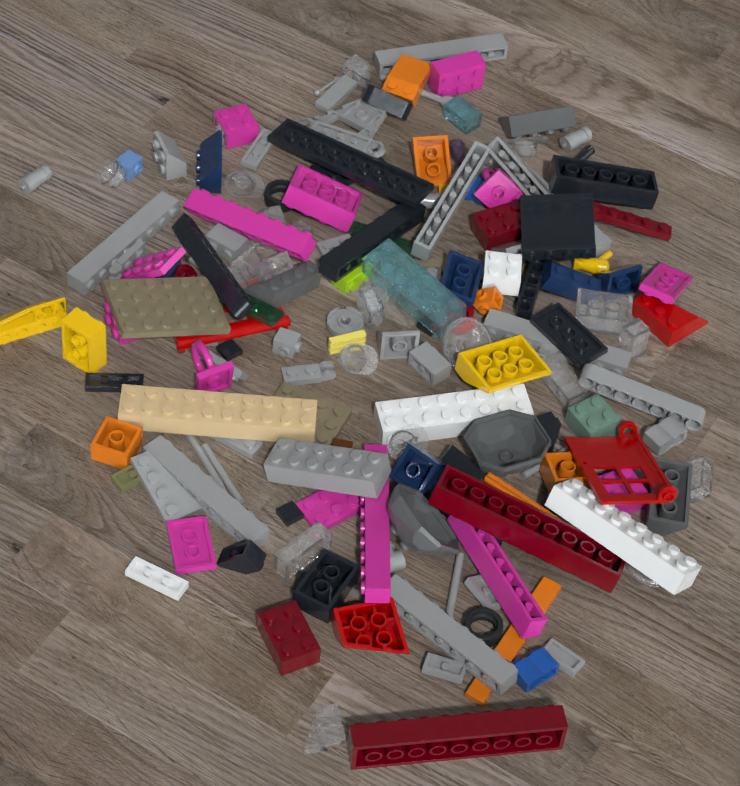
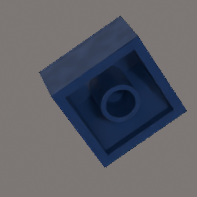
(621, 279)
(418, 468)

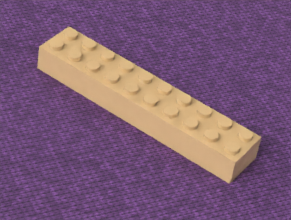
(218, 413)

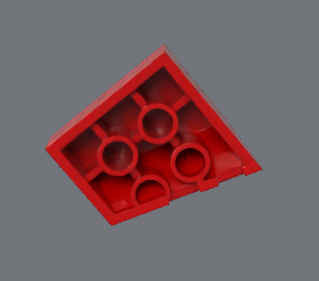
(667, 321)
(370, 627)

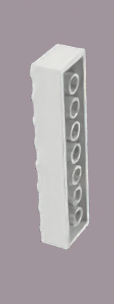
(447, 413)
(623, 536)

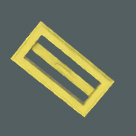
(338, 342)

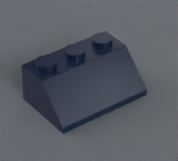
(210, 163)
(462, 276)
(566, 280)

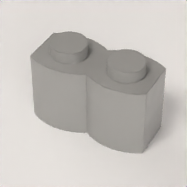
(664, 435)

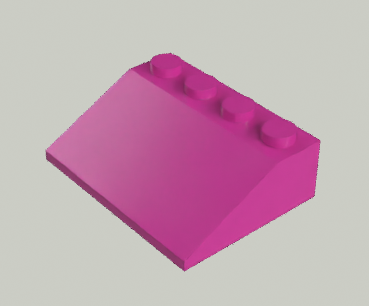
(322, 198)

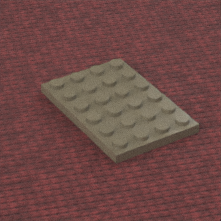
(165, 307)

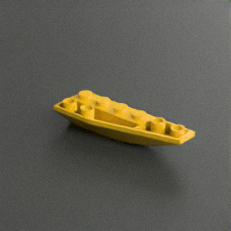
(32, 319)

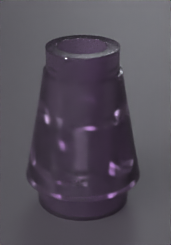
(457, 150)

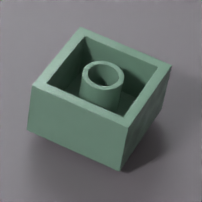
(592, 418)

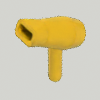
(593, 265)

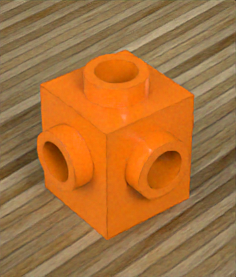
(487, 299)

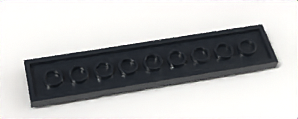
(351, 163)

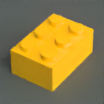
(84, 341)

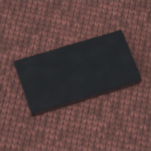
(568, 335)

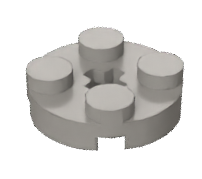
(338, 315)

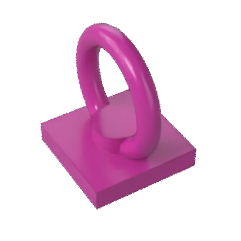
(497, 188)
(214, 377)

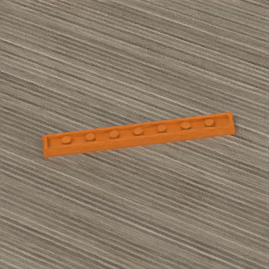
(512, 642)

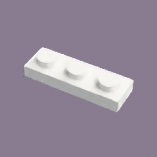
(156, 578)

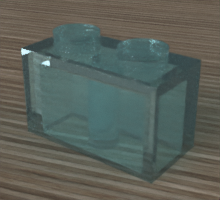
(462, 114)

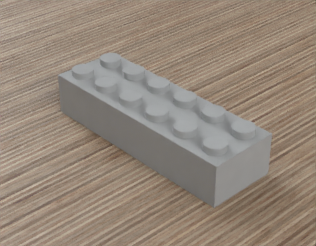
(327, 467)

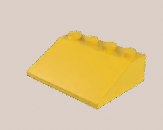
(501, 364)

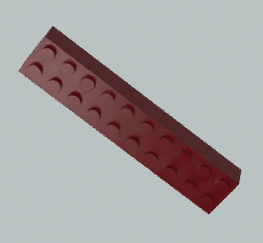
(526, 528)
(456, 736)

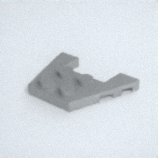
(358, 115)

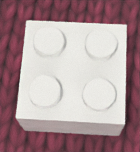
(502, 271)

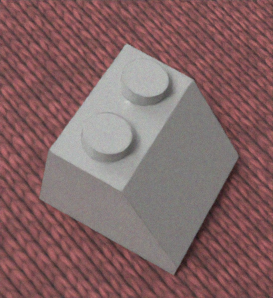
(397, 343)

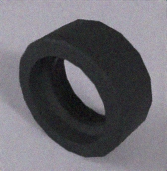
(274, 187)
(488, 615)

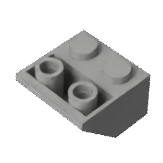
(168, 156)

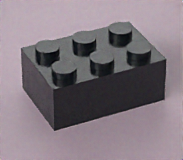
(326, 585)

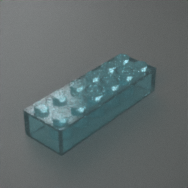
(413, 287)

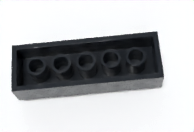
(606, 181)

